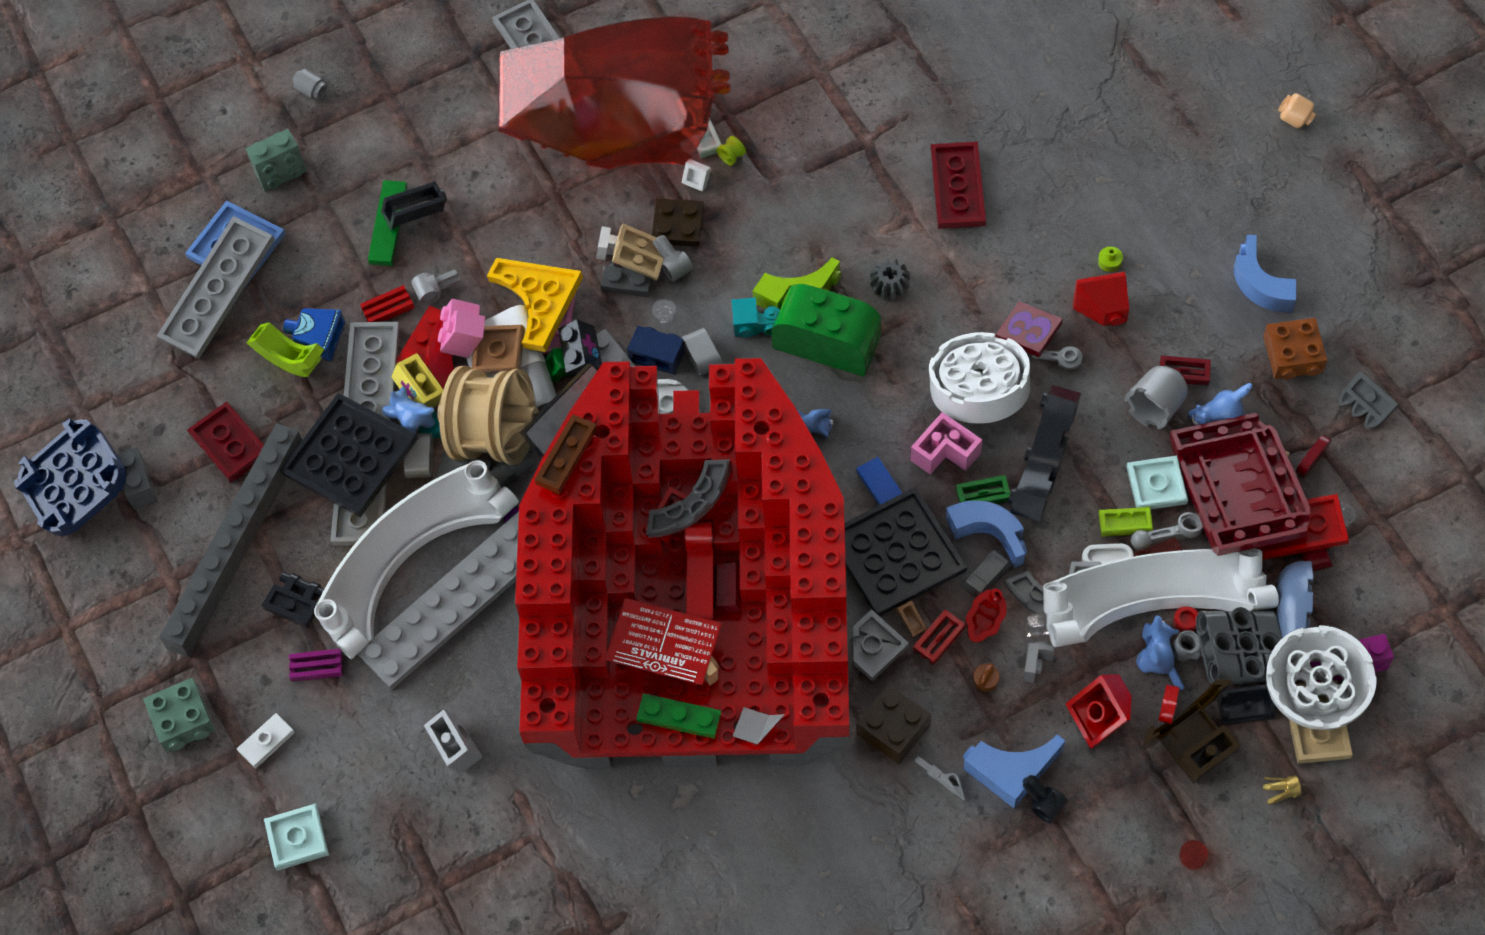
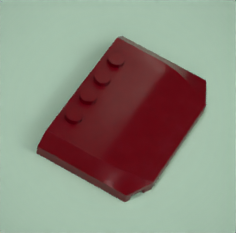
(1241, 483)

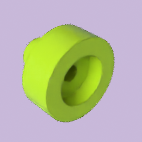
(1110, 259)

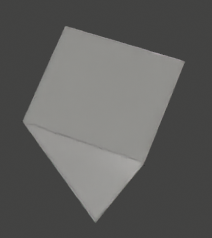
(754, 725)

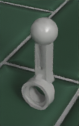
(1142, 539)

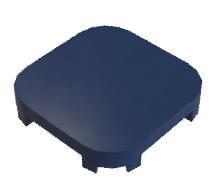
(71, 477)

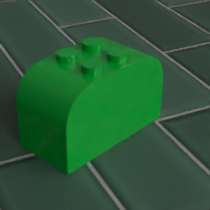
(827, 328)

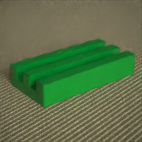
(984, 483)

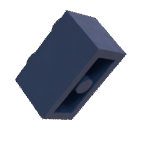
(656, 348)

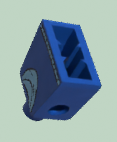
(319, 327)

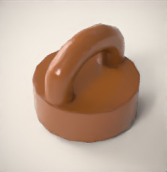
(986, 677)

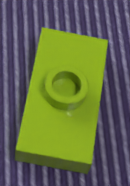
(1124, 521)

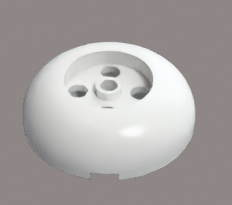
(1338, 655)

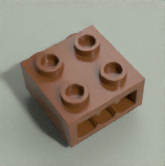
(1295, 348)

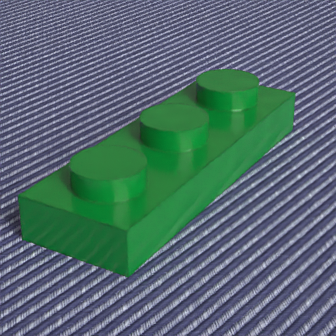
(679, 716)

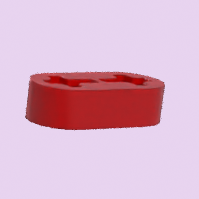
(1168, 704)

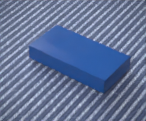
(878, 481)

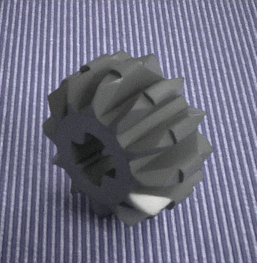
(889, 279)

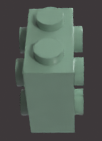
(276, 160)
(179, 715)

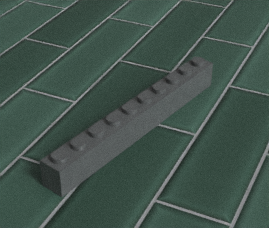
(230, 543)

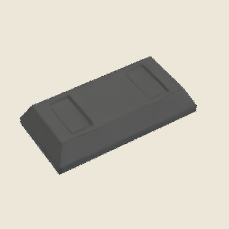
(986, 573)

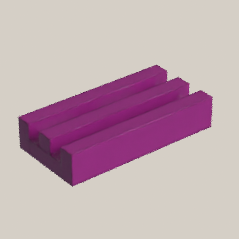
(316, 674)

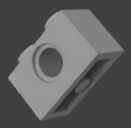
(453, 741)

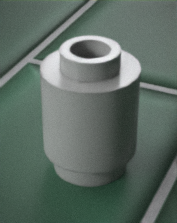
(310, 84)

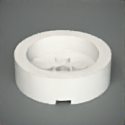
(978, 396)

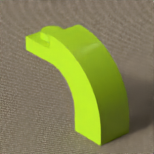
(284, 352)

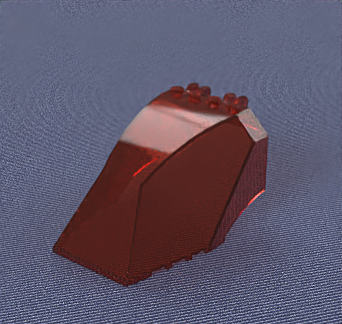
(616, 90)

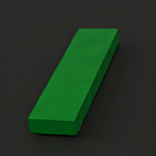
(383, 239)

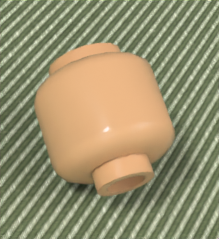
(1297, 110)

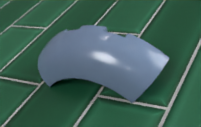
(1294, 597)

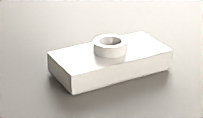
(265, 740)

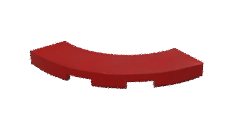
(438, 363)

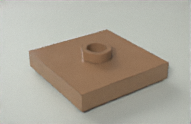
(499, 349)

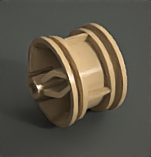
(486, 414)

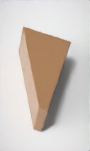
(910, 618)

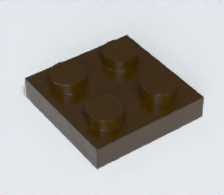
(678, 221)

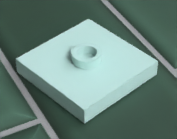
(1157, 483)
(296, 837)

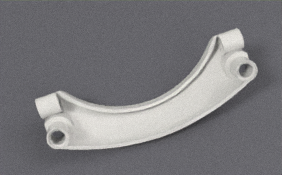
(433, 510)
(1151, 582)

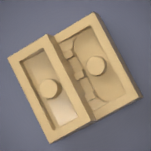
(637, 252)

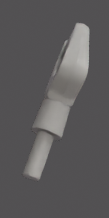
(944, 779)

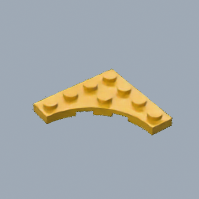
(544, 291)

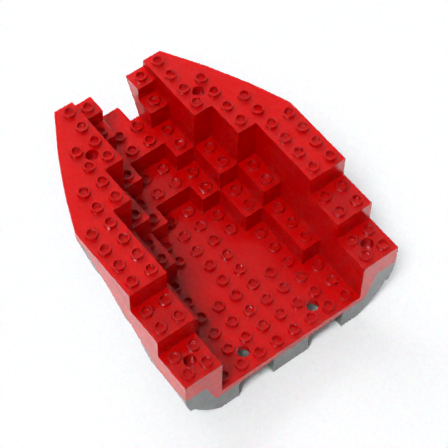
(592, 551)

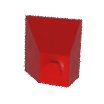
(1103, 298)
(1101, 708)

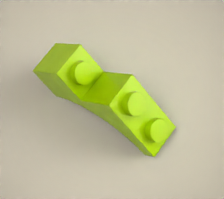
(773, 289)

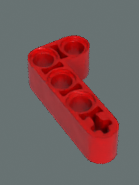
(700, 570)

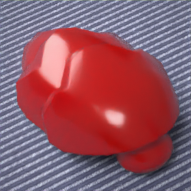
(985, 615)

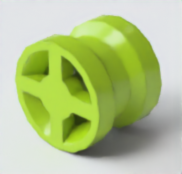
(731, 150)

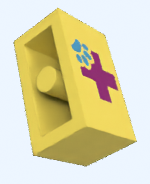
(418, 381)

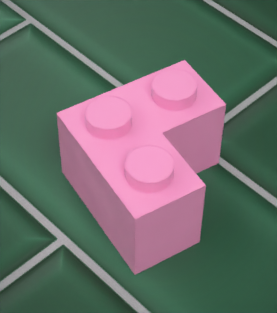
(461, 328)
(945, 440)

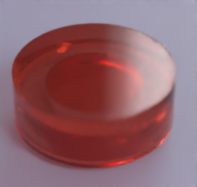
(1193, 854)

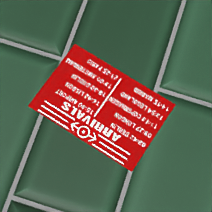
(663, 641)

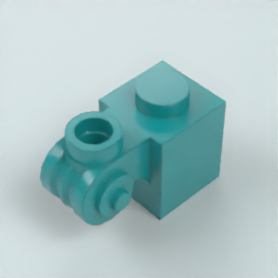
(749, 321)

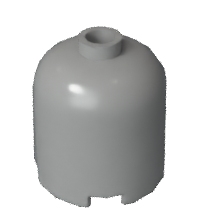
(1157, 396)

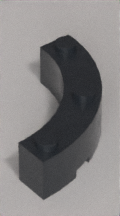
(1046, 453)

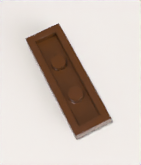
(565, 454)

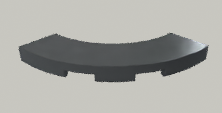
(695, 505)
(1027, 591)

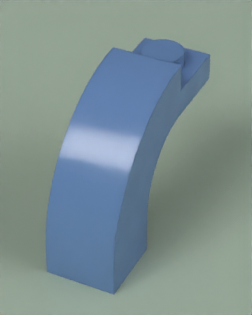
(1257, 285)
(991, 519)

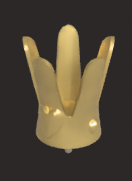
(1290, 785)

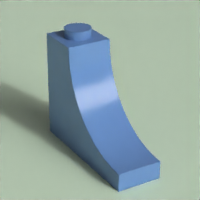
(1005, 771)

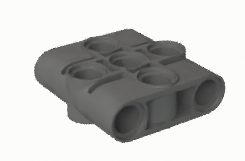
(1237, 644)

